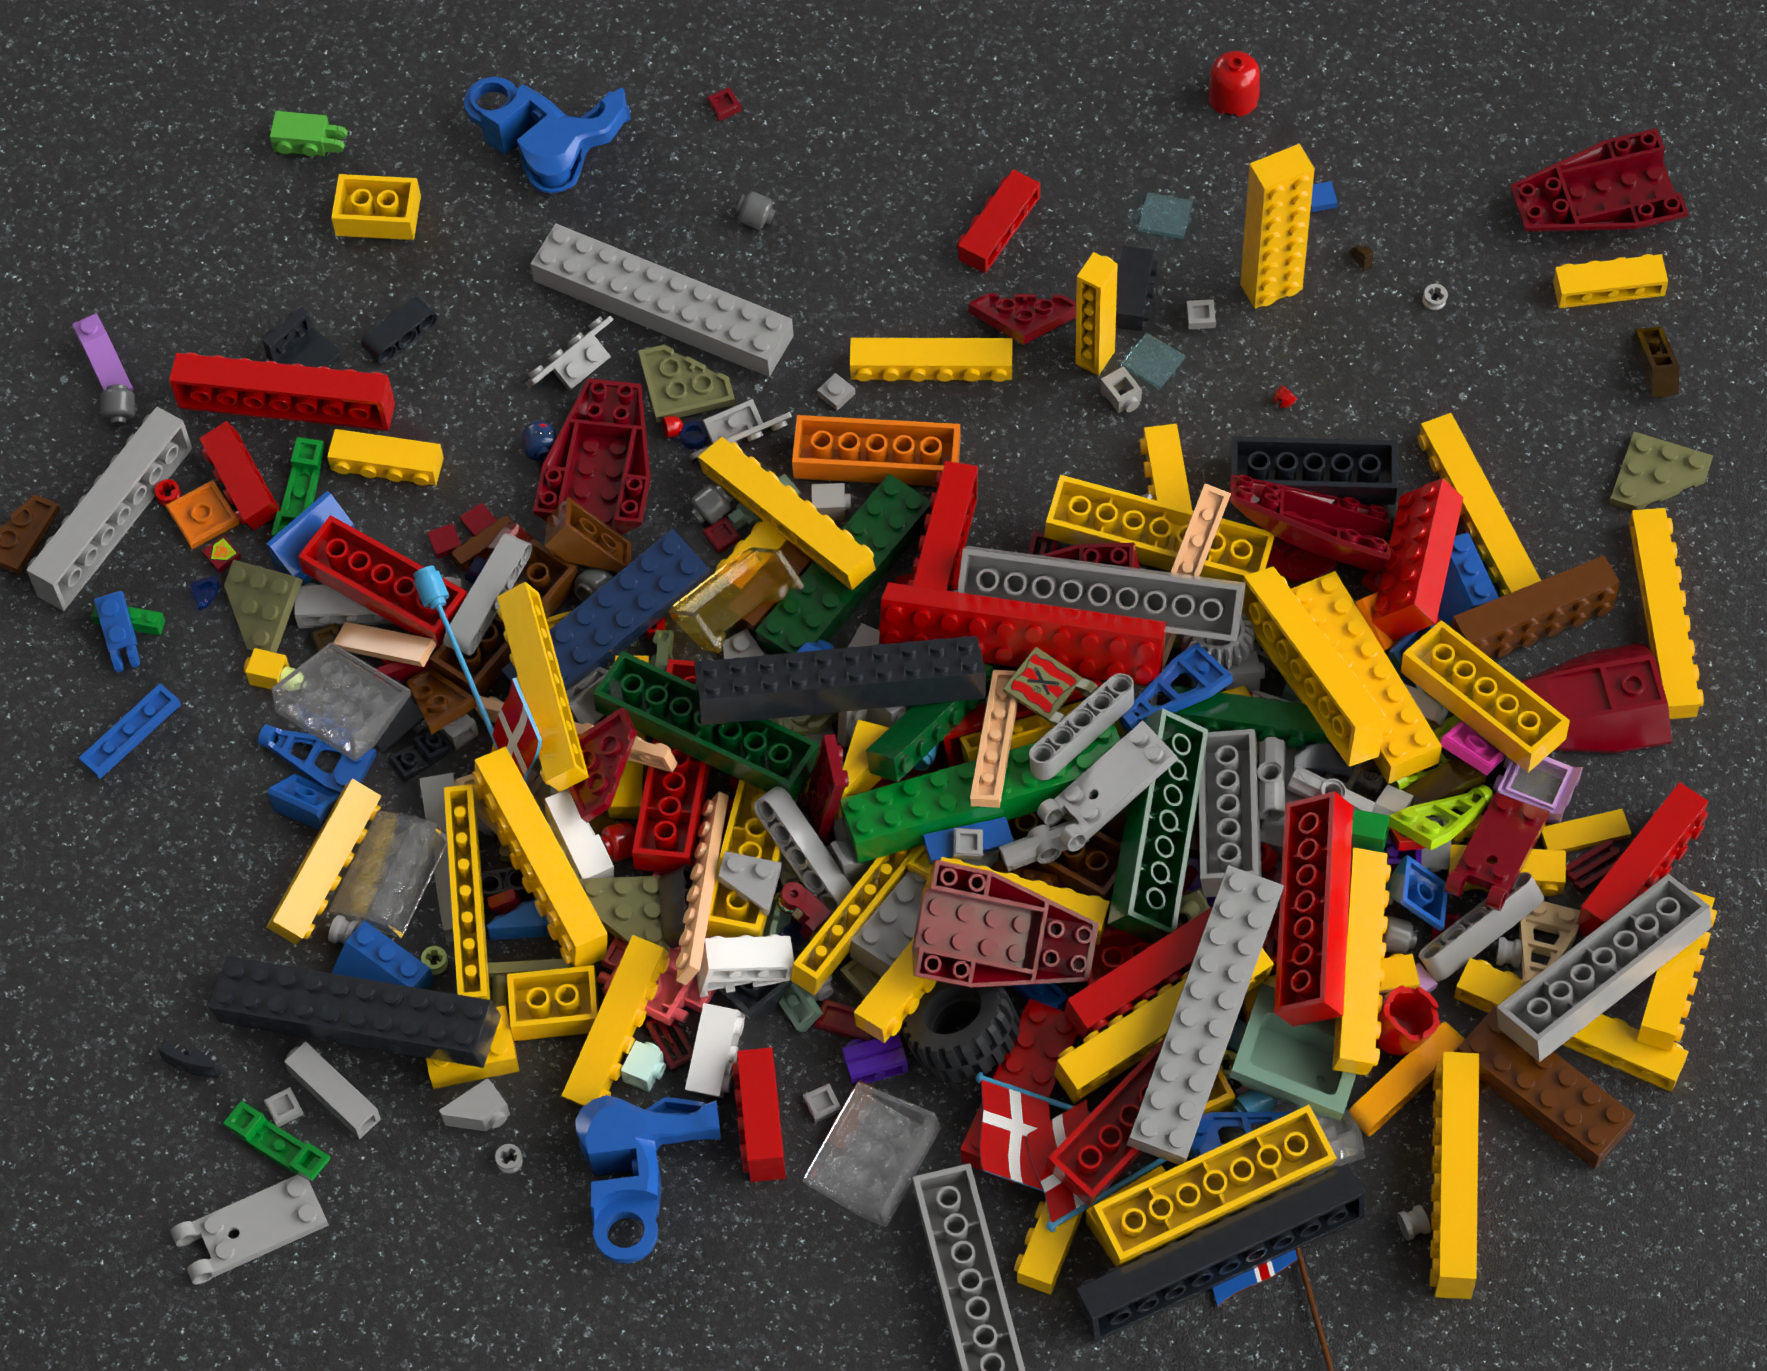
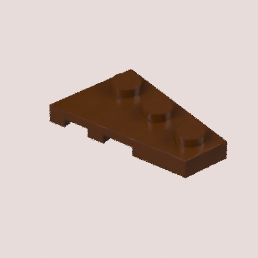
(24, 532)
(439, 699)

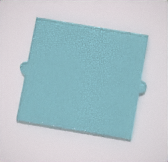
(1165, 215)
(1153, 360)

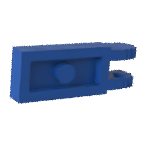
(117, 629)

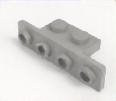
(578, 360)
(738, 424)

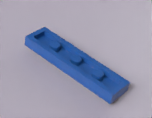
(129, 731)

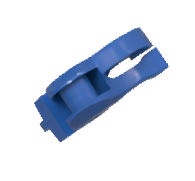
(548, 140)
(626, 1138)

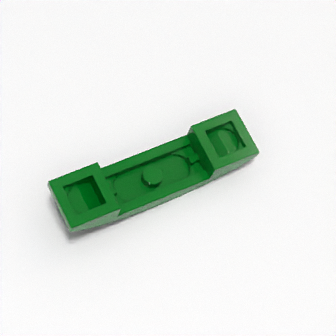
(302, 481)
(275, 1143)

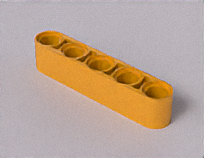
(1403, 1080)

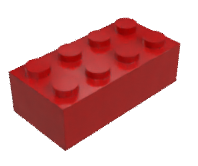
(759, 1115)

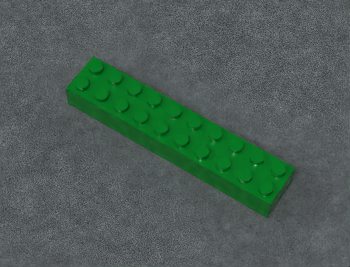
(901, 813)

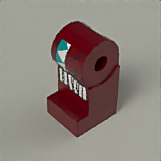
(803, 907)

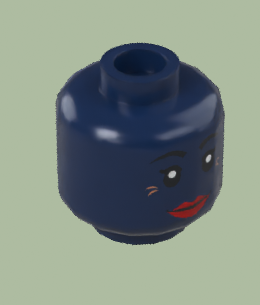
(538, 440)

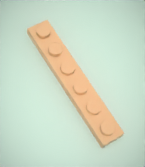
(994, 743)

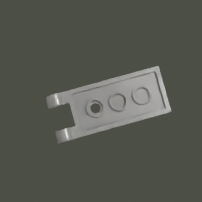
(1116, 777)
(264, 1223)

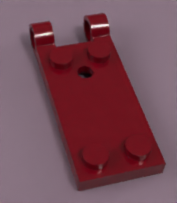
(825, 788)
(1503, 836)

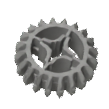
(1224, 651)

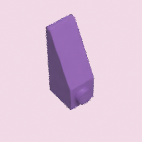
(100, 352)

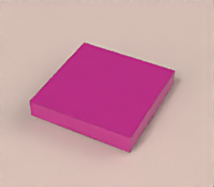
(1472, 748)

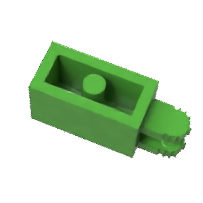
(305, 134)

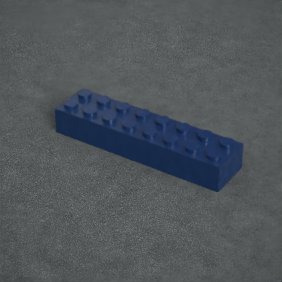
(623, 608)

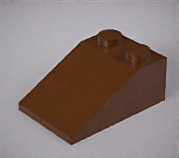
(585, 539)

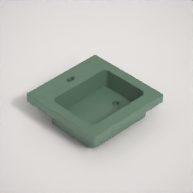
(1291, 1060)

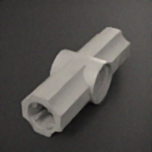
(1272, 767)
(1309, 784)
(1040, 845)

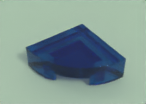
(205, 591)

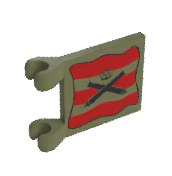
(1045, 685)

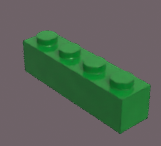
(142, 620)

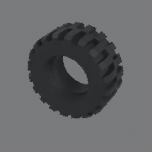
(974, 1047)

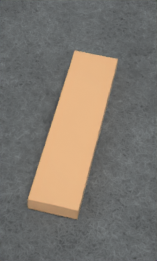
(385, 644)

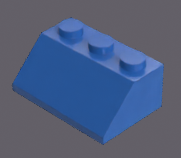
(290, 541)
(1466, 581)
(378, 958)

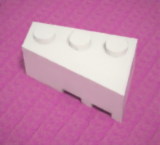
(576, 838)
(744, 961)
(715, 1050)

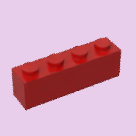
(998, 221)
(240, 476)

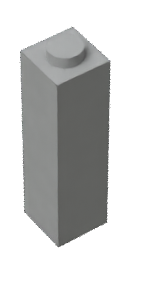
(332, 1090)

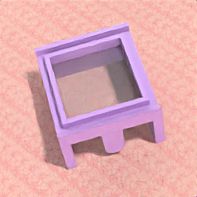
(1545, 786)

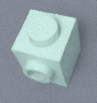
(643, 1066)

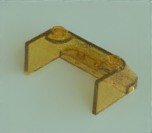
(733, 593)

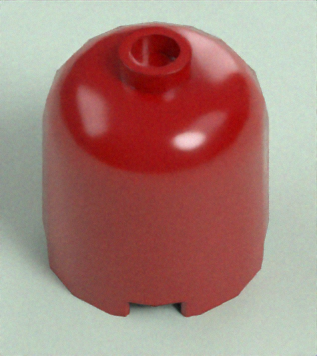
(1234, 83)
(1407, 1020)

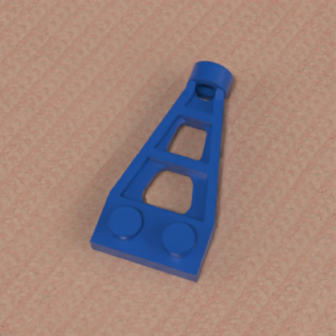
(1195, 663)
(343, 772)
(1210, 1123)

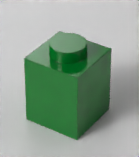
(1369, 830)

